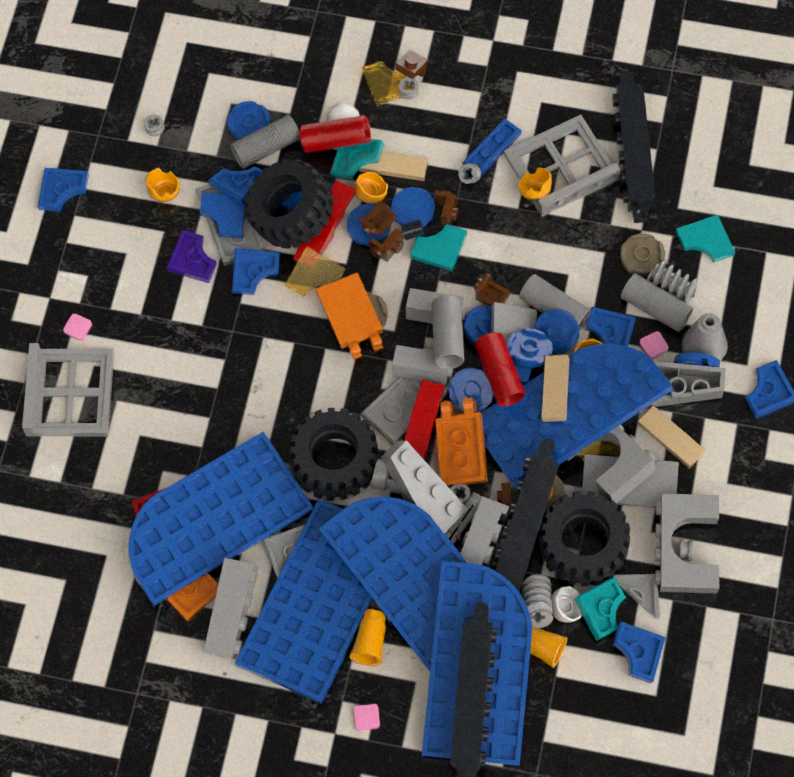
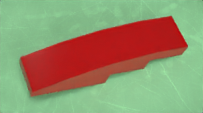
(342, 196)
(423, 416)

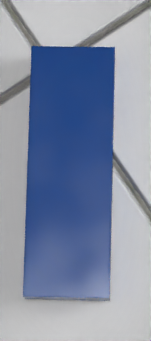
(493, 146)

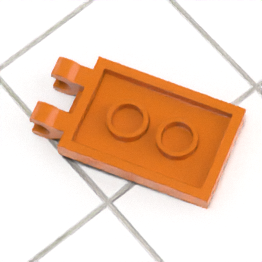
(350, 314)
(461, 445)
(194, 597)

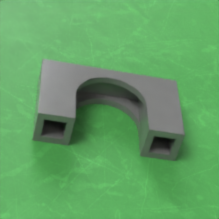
(420, 363)
(629, 470)
(675, 573)

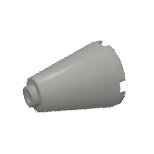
(706, 337)

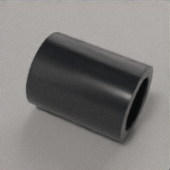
(412, 229)

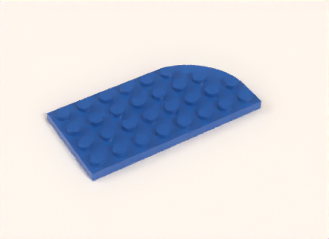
(603, 391)
(213, 517)
(398, 560)
(458, 593)
(307, 615)

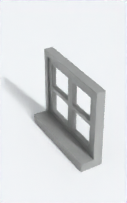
(576, 189)
(36, 391)

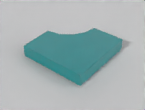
(352, 158)
(708, 237)
(441, 249)
(600, 607)

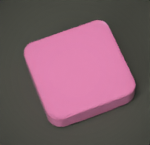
(77, 327)
(654, 344)
(367, 717)

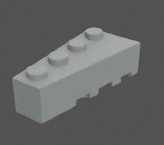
(691, 383)
(422, 485)
(485, 532)
(230, 608)

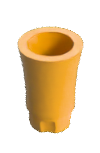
(370, 639)
(547, 646)

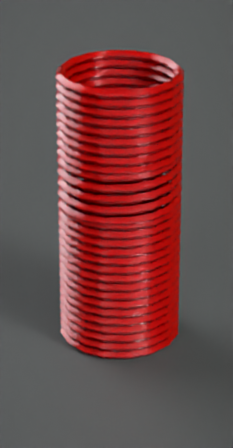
(340, 132)
(497, 365)

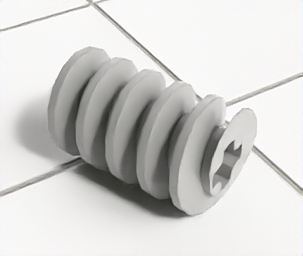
(673, 281)
(537, 596)

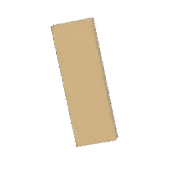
(399, 166)
(555, 388)
(671, 437)

